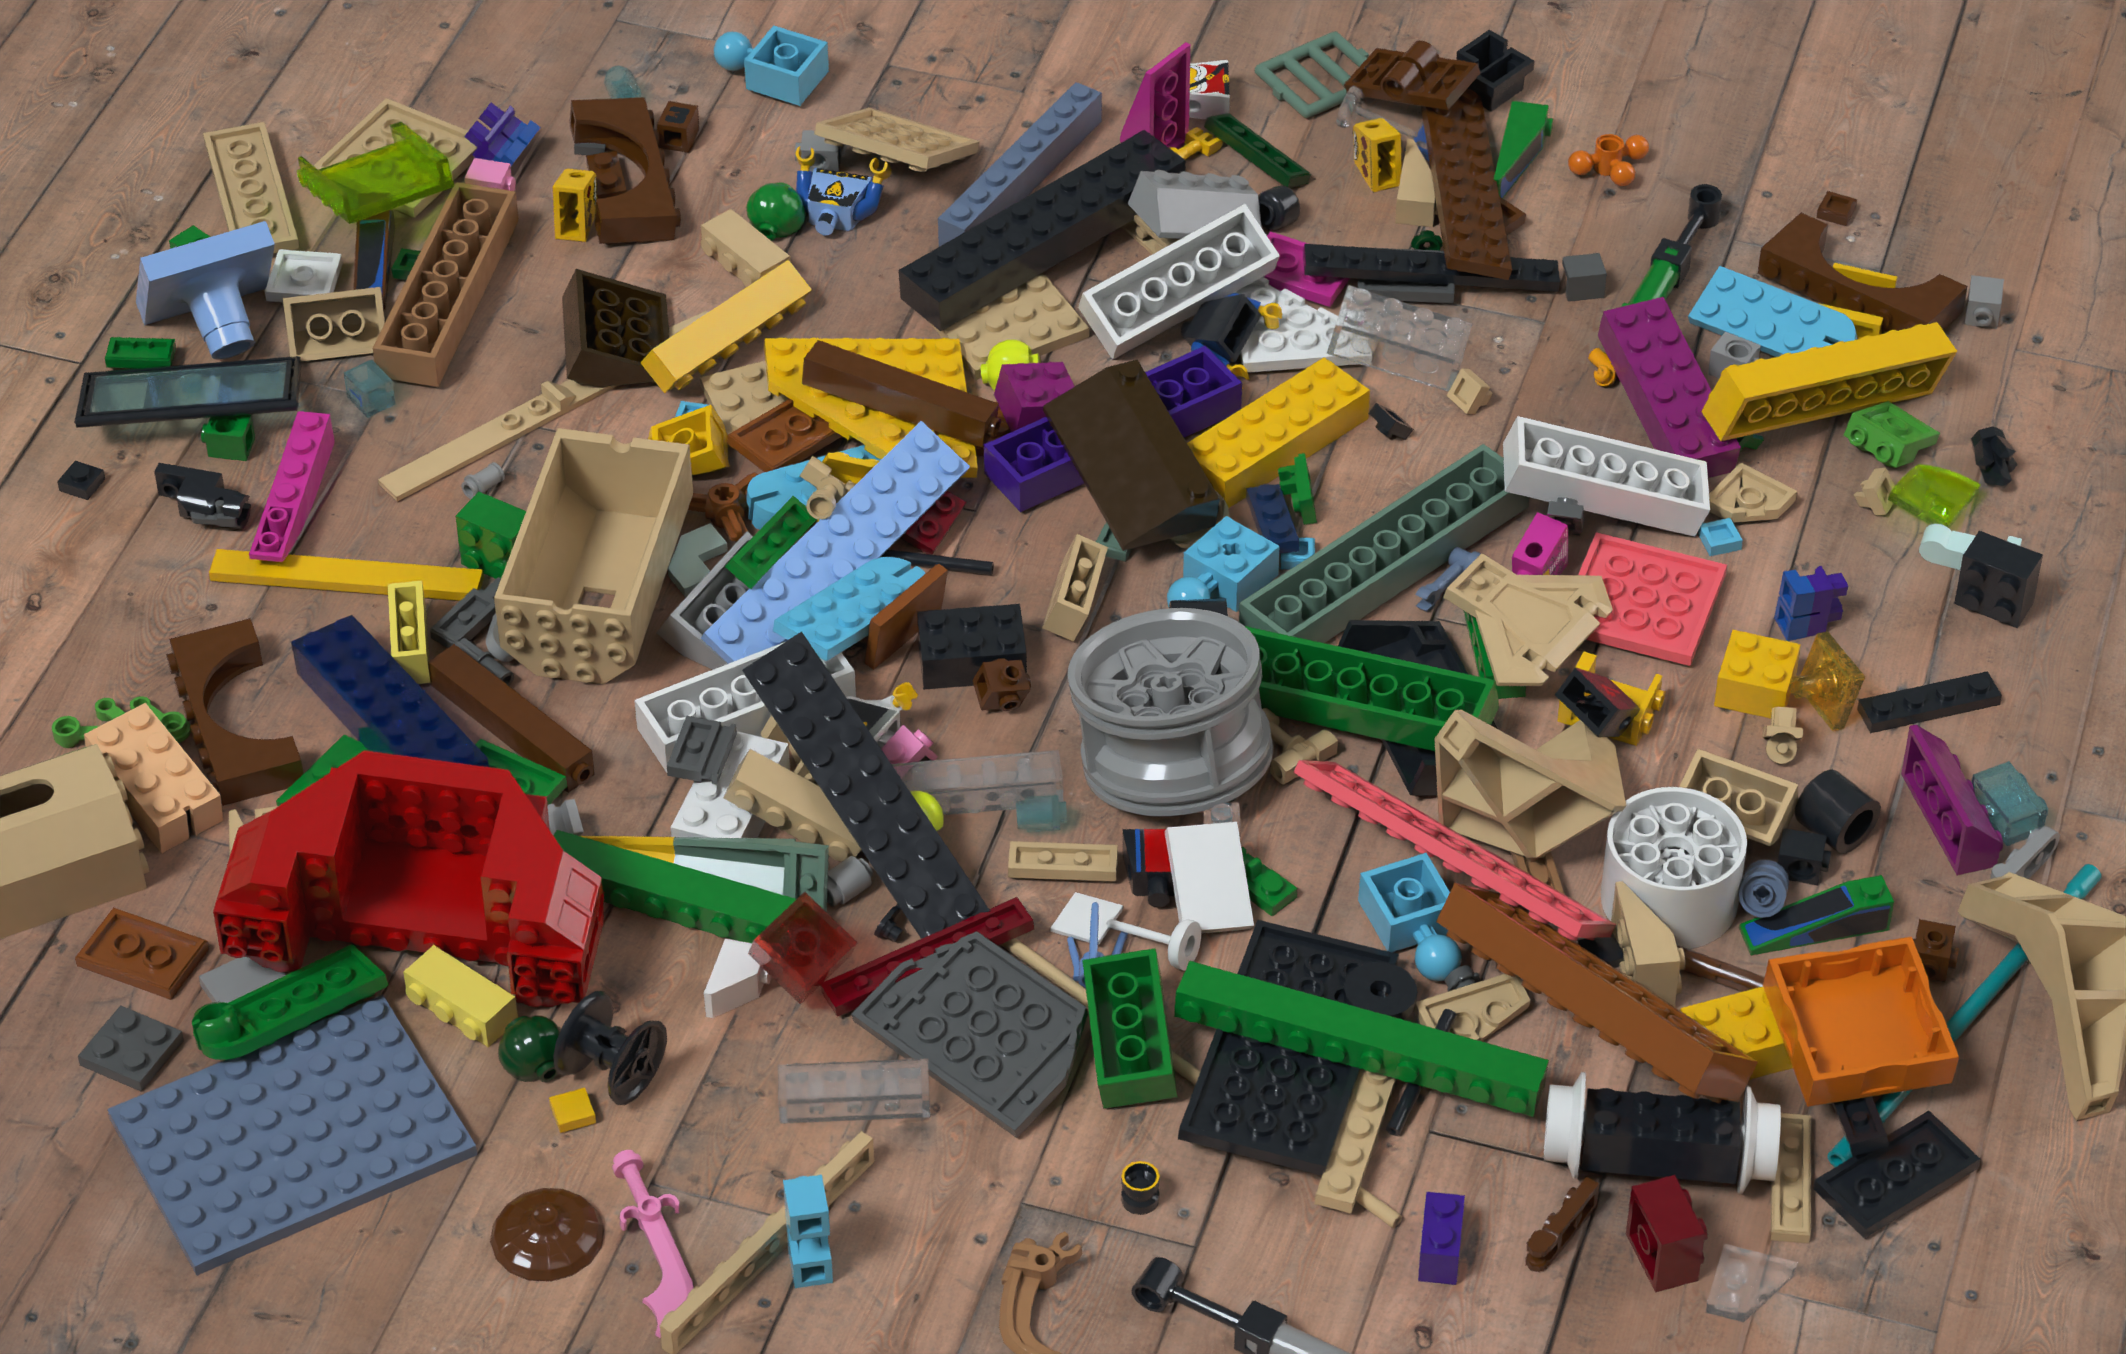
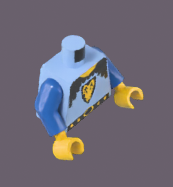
(838, 197)

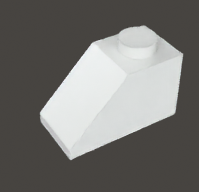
(734, 979)

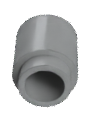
(848, 880)

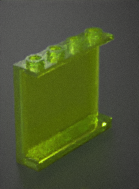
(380, 177)

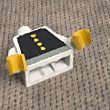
(883, 715)

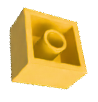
(1756, 674)

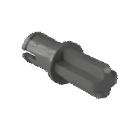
(487, 660)

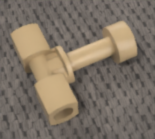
(828, 491)
(1296, 748)

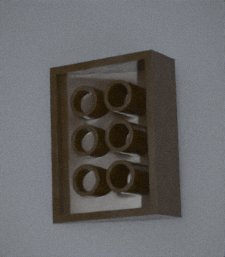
(610, 329)

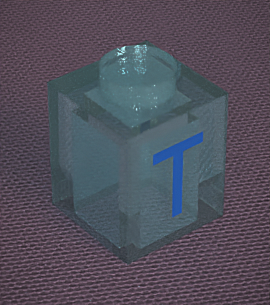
(369, 388)

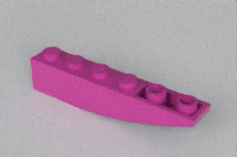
(294, 486)

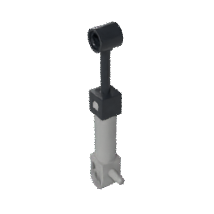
(1256, 1331)

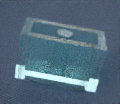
(2009, 802)

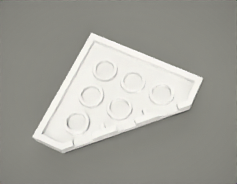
(1299, 339)

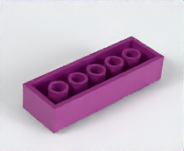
(1664, 383)

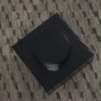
(1390, 422)
(81, 480)

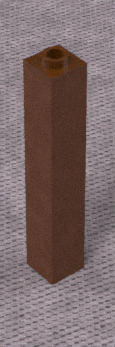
(900, 393)
(510, 716)

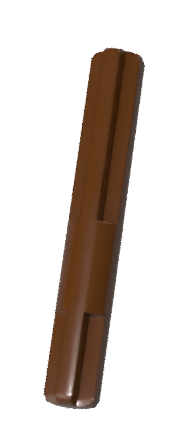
(1720, 971)

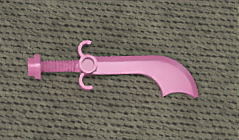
(676, 1281)

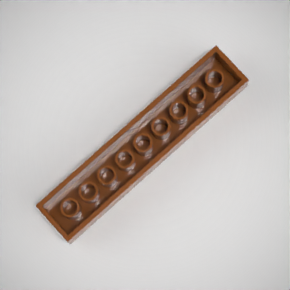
(1597, 995)

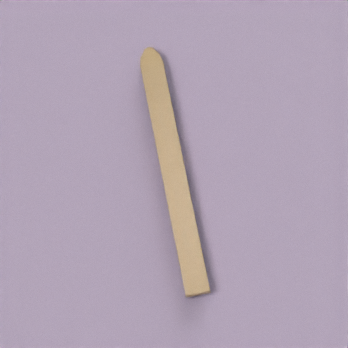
(551, 404)

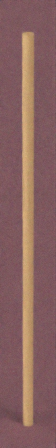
(1180, 1065)

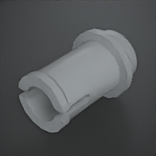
(482, 480)

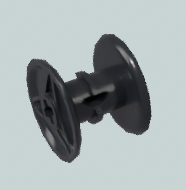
(590, 1037)

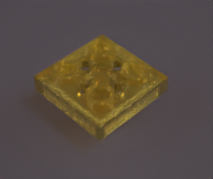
(1825, 677)

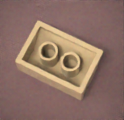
(334, 323)
(1757, 798)

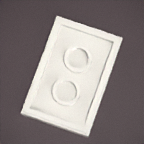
(1209, 876)

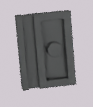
(701, 750)

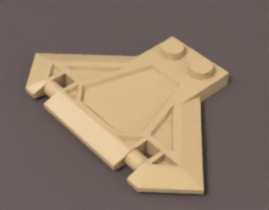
(1528, 617)

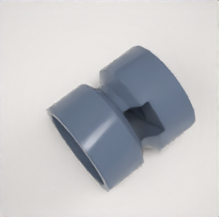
(1763, 888)

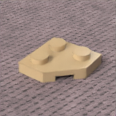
(1750, 496)

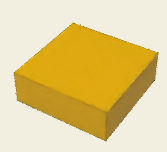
(572, 1110)

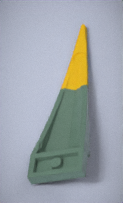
(760, 862)

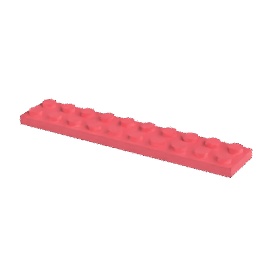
(1456, 850)

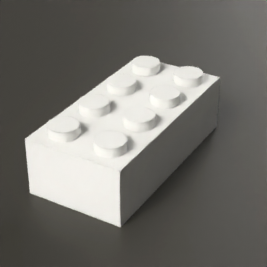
(708, 813)

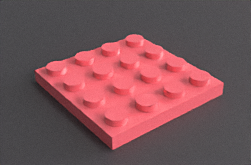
(1655, 596)

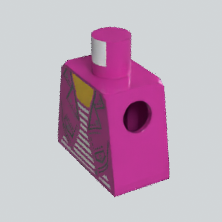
(1542, 548)

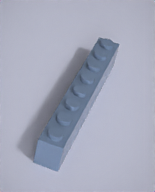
(1026, 161)

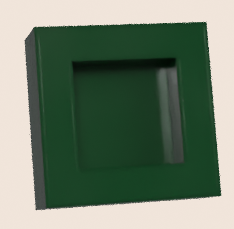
(404, 263)

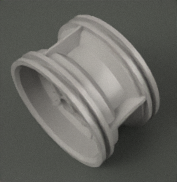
(1170, 711)

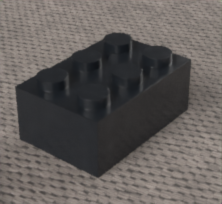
(961, 639)

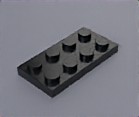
(1893, 1180)

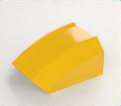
(703, 433)

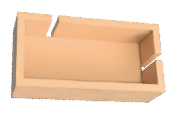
(157, 777)

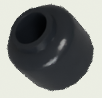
(1278, 207)

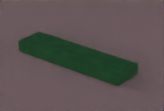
(1257, 150)

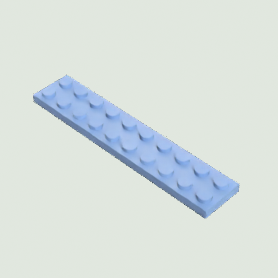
(857, 531)

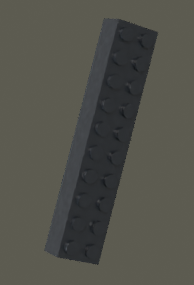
(1032, 233)

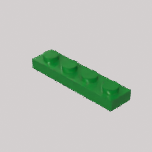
(771, 542)

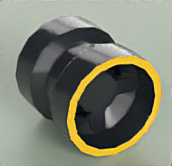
(1140, 1187)

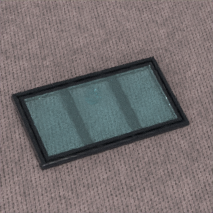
(189, 392)

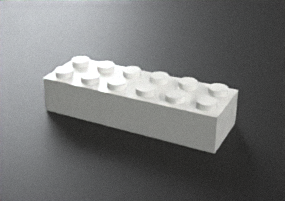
(1178, 280)
(1606, 476)
(717, 696)

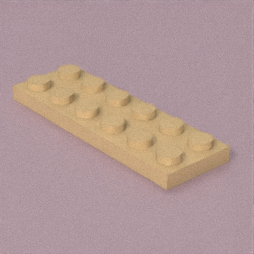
(250, 182)

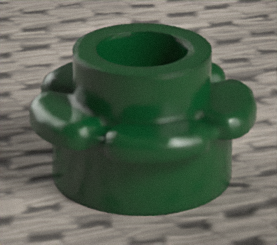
(1427, 236)

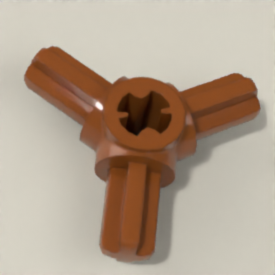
(725, 506)

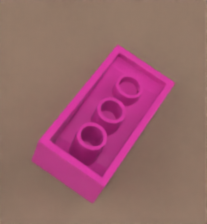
(1163, 101)

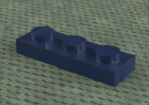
(1272, 516)

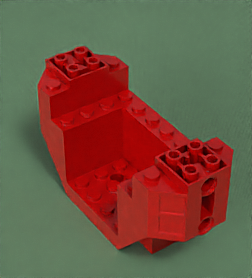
(414, 861)

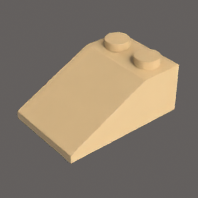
(1647, 946)

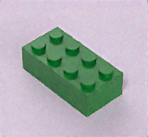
(1129, 1028)

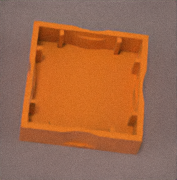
(1860, 1021)

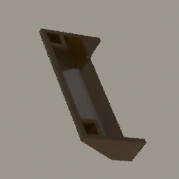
(1133, 457)

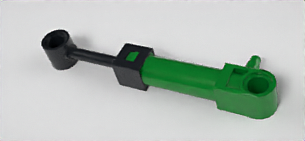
(1673, 258)

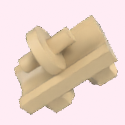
(1782, 734)

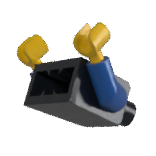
(1226, 325)

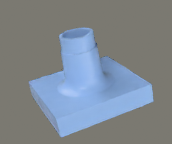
(209, 282)

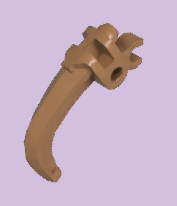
(1026, 1272)

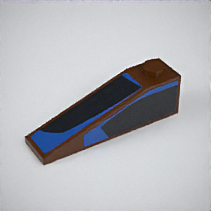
(374, 252)

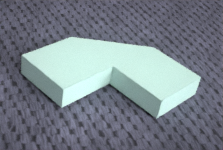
(692, 550)

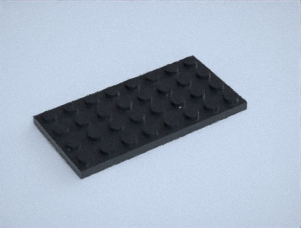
(1269, 1097)

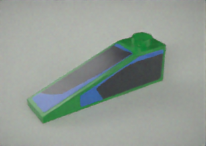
(1522, 142)
(1834, 914)

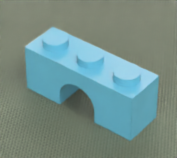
(808, 1231)

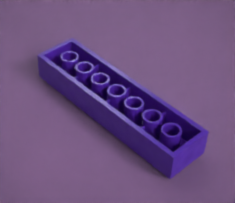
(1035, 466)

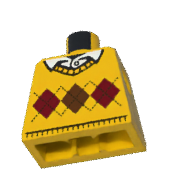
(1377, 143)
(574, 193)

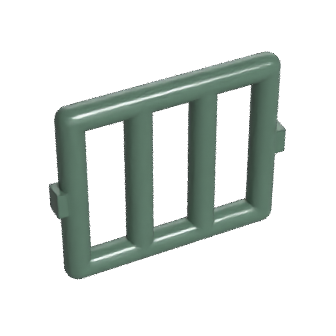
(1314, 50)

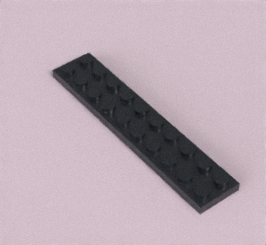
(863, 787)

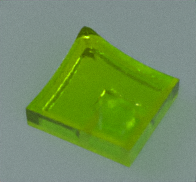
(1934, 494)

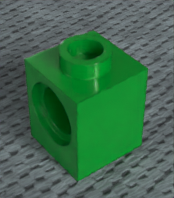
(229, 437)

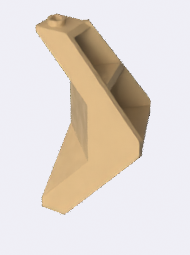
(1523, 795)
(2083, 967)

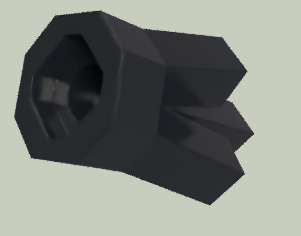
(1993, 456)

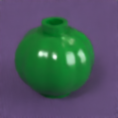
(776, 210)

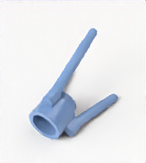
(1093, 949)

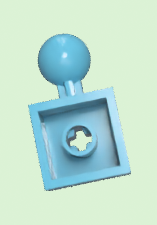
(781, 64)
(1226, 564)
(1403, 909)

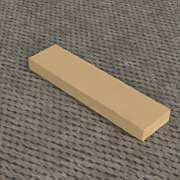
(1792, 1182)

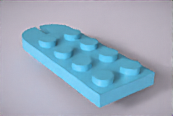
(1767, 315)
(774, 488)
(844, 609)

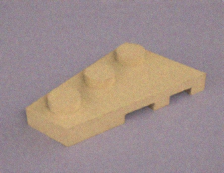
(1479, 1006)

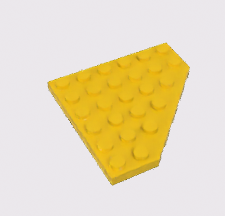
(880, 432)

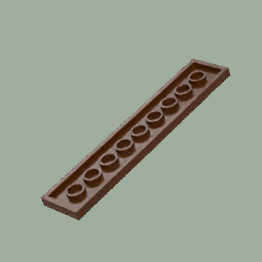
(1465, 188)

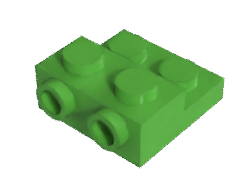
(1889, 434)

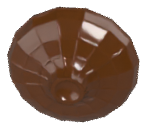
(547, 1234)

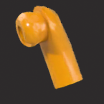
(1606, 373)

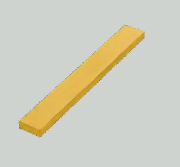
(343, 574)

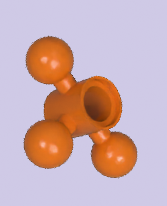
(1608, 158)

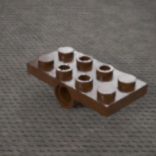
(1414, 76)

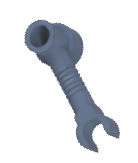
(1458, 561)

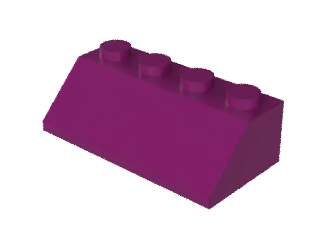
(1949, 803)

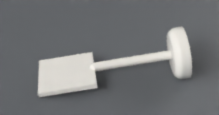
(1075, 923)

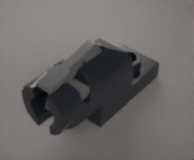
(203, 496)

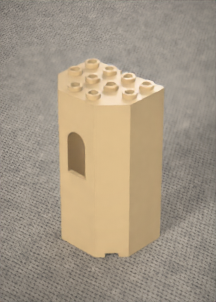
(598, 525)
(65, 840)

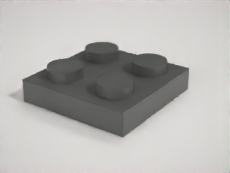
(130, 1048)

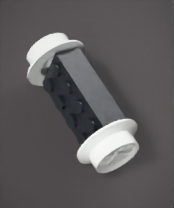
(1662, 1134)

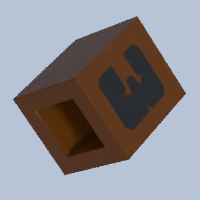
(678, 126)

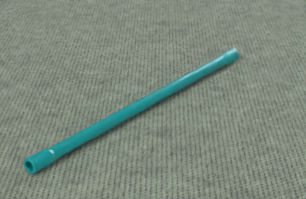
(2078, 887)

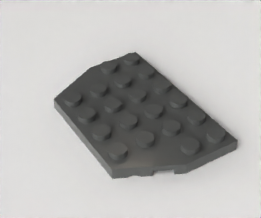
(984, 1025)

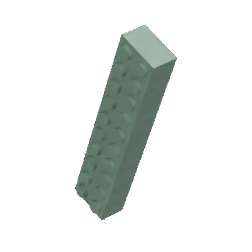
(1387, 551)

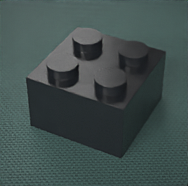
(1998, 579)

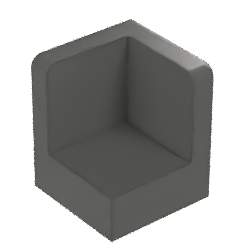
(1584, 277)

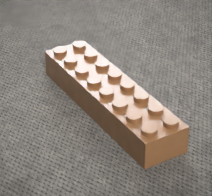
(446, 284)

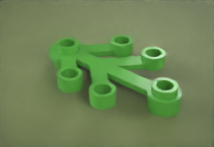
(68, 730)

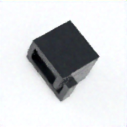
(1500, 69)

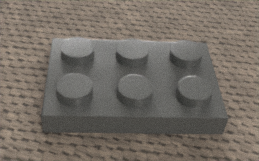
(1410, 290)

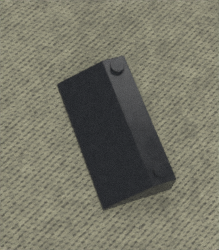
(1413, 642)

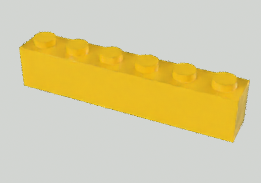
(726, 326)

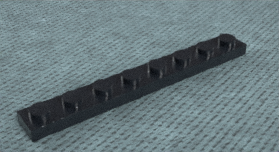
(1421, 268)

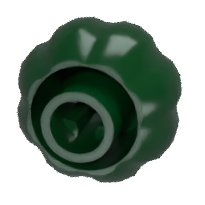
(529, 1048)

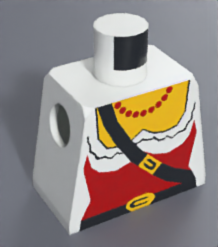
(1209, 89)

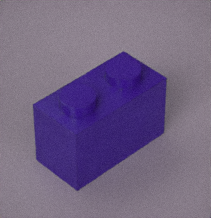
(1441, 1238)

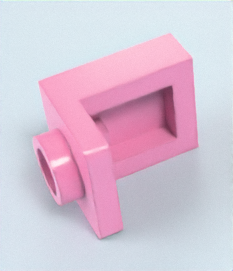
(908, 747)

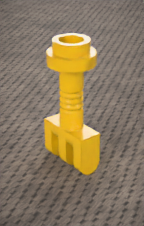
(1197, 141)

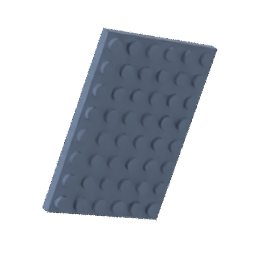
(291, 1134)

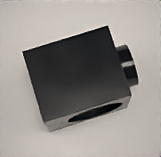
(1803, 856)

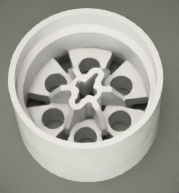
(1667, 845)

